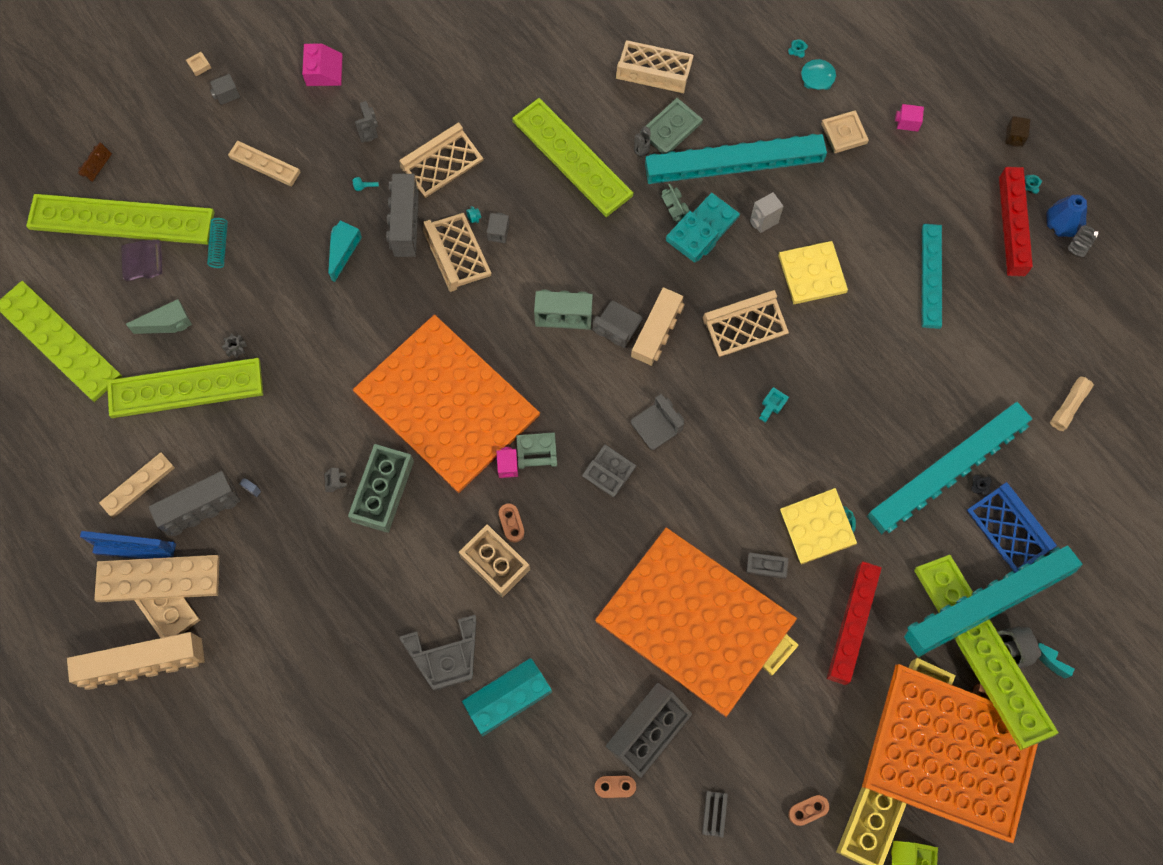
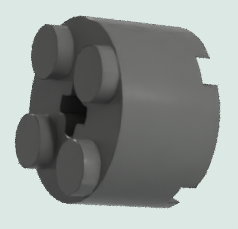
(1021, 645)

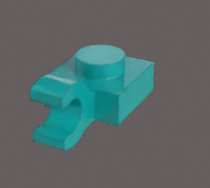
(774, 403)

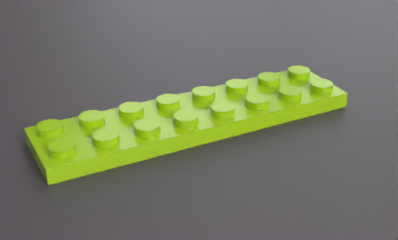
(572, 157)
(58, 341)
(184, 388)

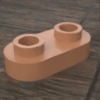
(511, 523)
(615, 787)
(808, 811)

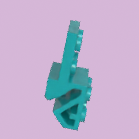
(702, 228)

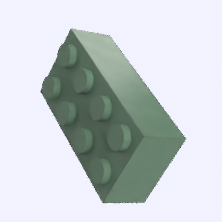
(381, 488)

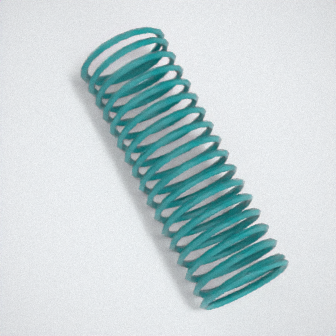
(213, 244)

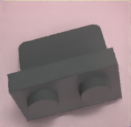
(617, 324)
(658, 423)

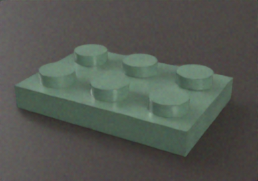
(673, 126)

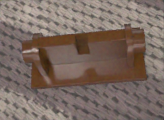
(95, 162)

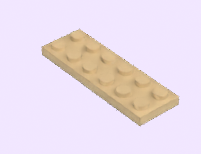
(157, 578)

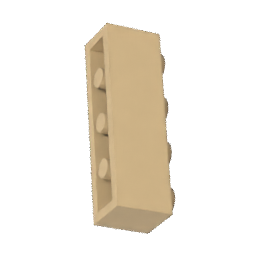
(657, 327)

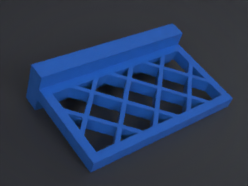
(1022, 515)
(128, 546)

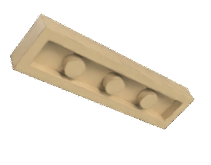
(264, 163)
(136, 485)

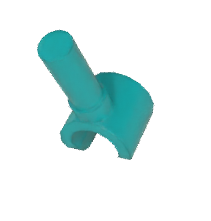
(359, 185)

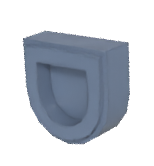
(250, 487)

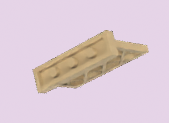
(653, 76)
(435, 146)
(441, 253)
(740, 308)

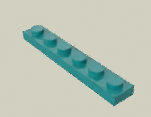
(931, 276)

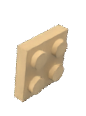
(844, 131)

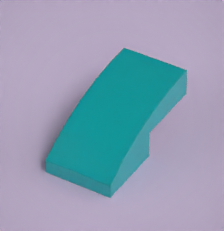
(1048, 658)

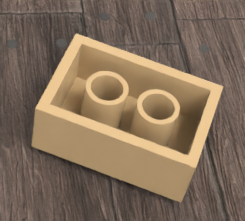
(494, 560)

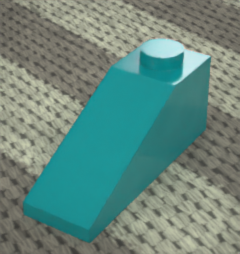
(342, 244)

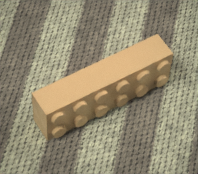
(135, 660)

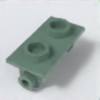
(672, 197)

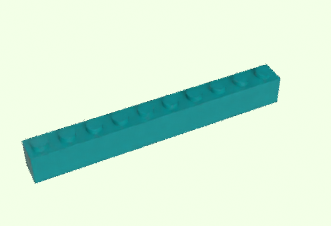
(735, 158)
(948, 468)
(991, 601)

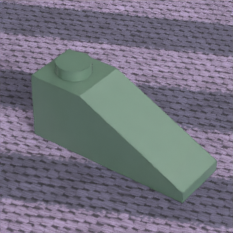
(165, 319)

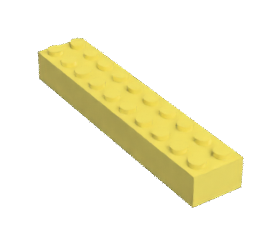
(876, 815)

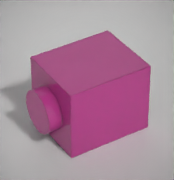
(909, 117)
(507, 462)

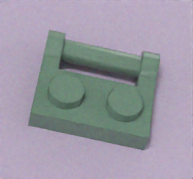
(536, 444)

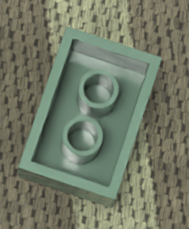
(563, 309)

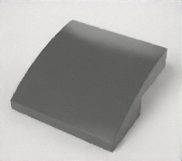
(609, 470)

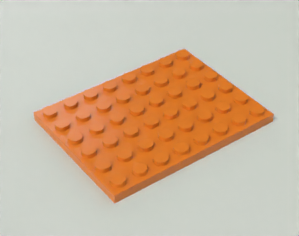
(446, 403)
(696, 621)
(949, 755)

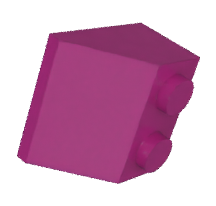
(322, 65)

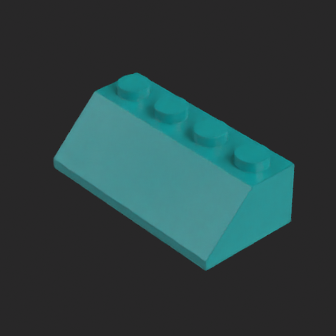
(507, 697)

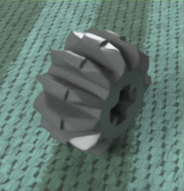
(1083, 241)

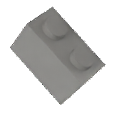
(766, 212)

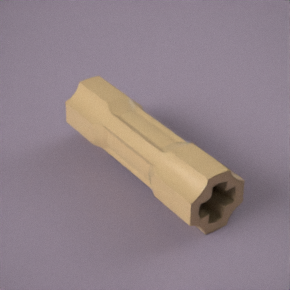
(1071, 404)

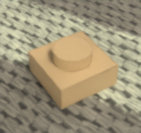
(198, 64)

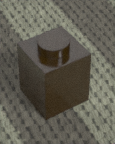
(1017, 131)

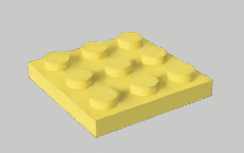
(813, 272)
(818, 526)

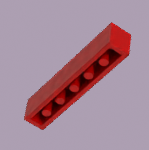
(1015, 221)
(854, 623)

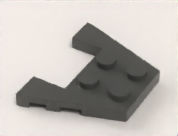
(447, 663)

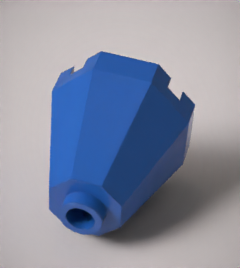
(1067, 215)

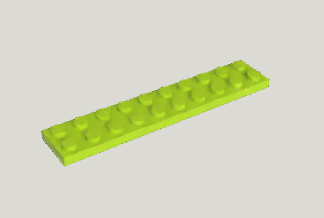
(120, 219)
(990, 659)

